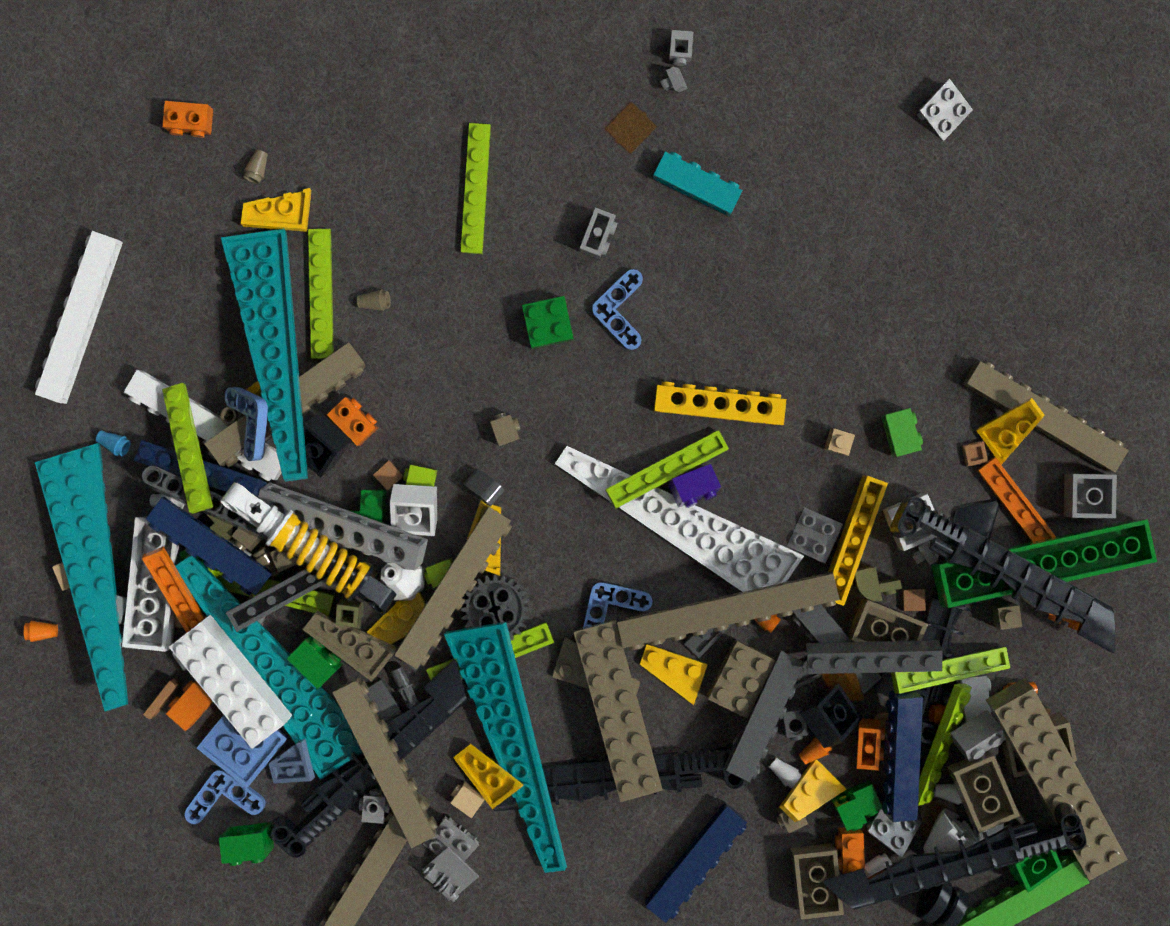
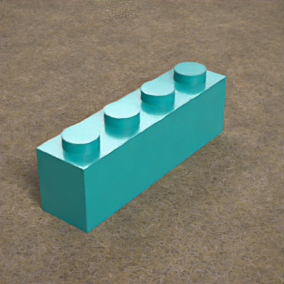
(697, 183)

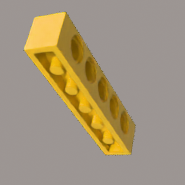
(774, 415)
(856, 534)

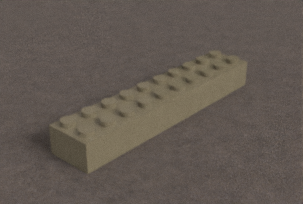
(727, 610)
(1055, 773)

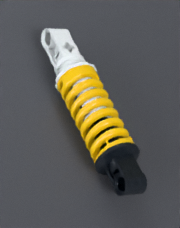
(291, 533)

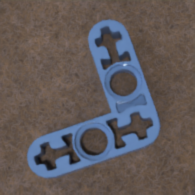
(613, 304)
(256, 411)
(595, 601)
(225, 789)

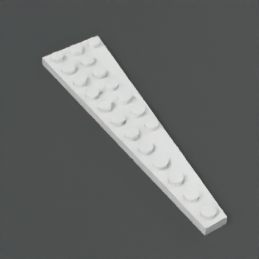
(718, 544)

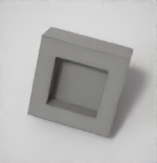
(674, 80)
(925, 553)

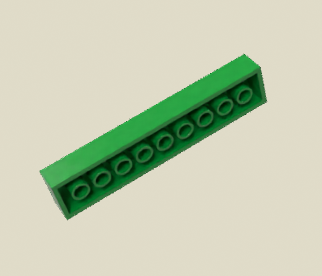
(1065, 556)

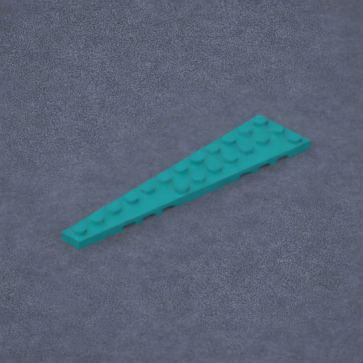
(264, 295)
(79, 519)
(496, 688)
(313, 710)

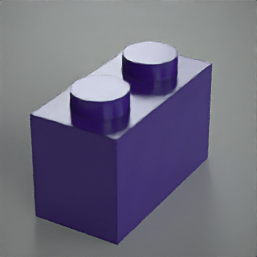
(694, 486)

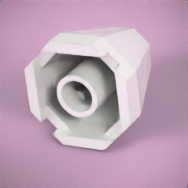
(402, 581)
(947, 832)

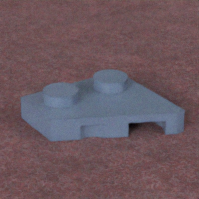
(292, 765)

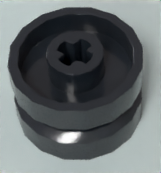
(942, 905)

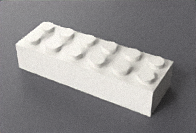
(148, 613)
(231, 681)

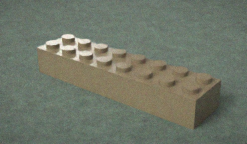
(618, 710)

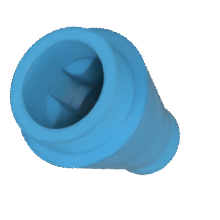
(114, 443)

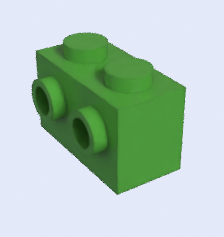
(902, 432)

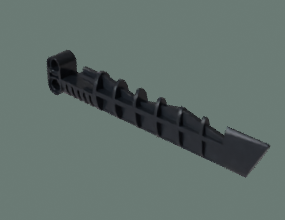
(1027, 580)
(942, 619)
(593, 778)
(350, 785)
(937, 868)

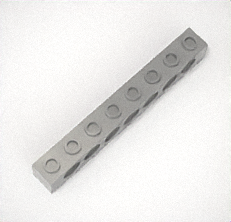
(351, 523)

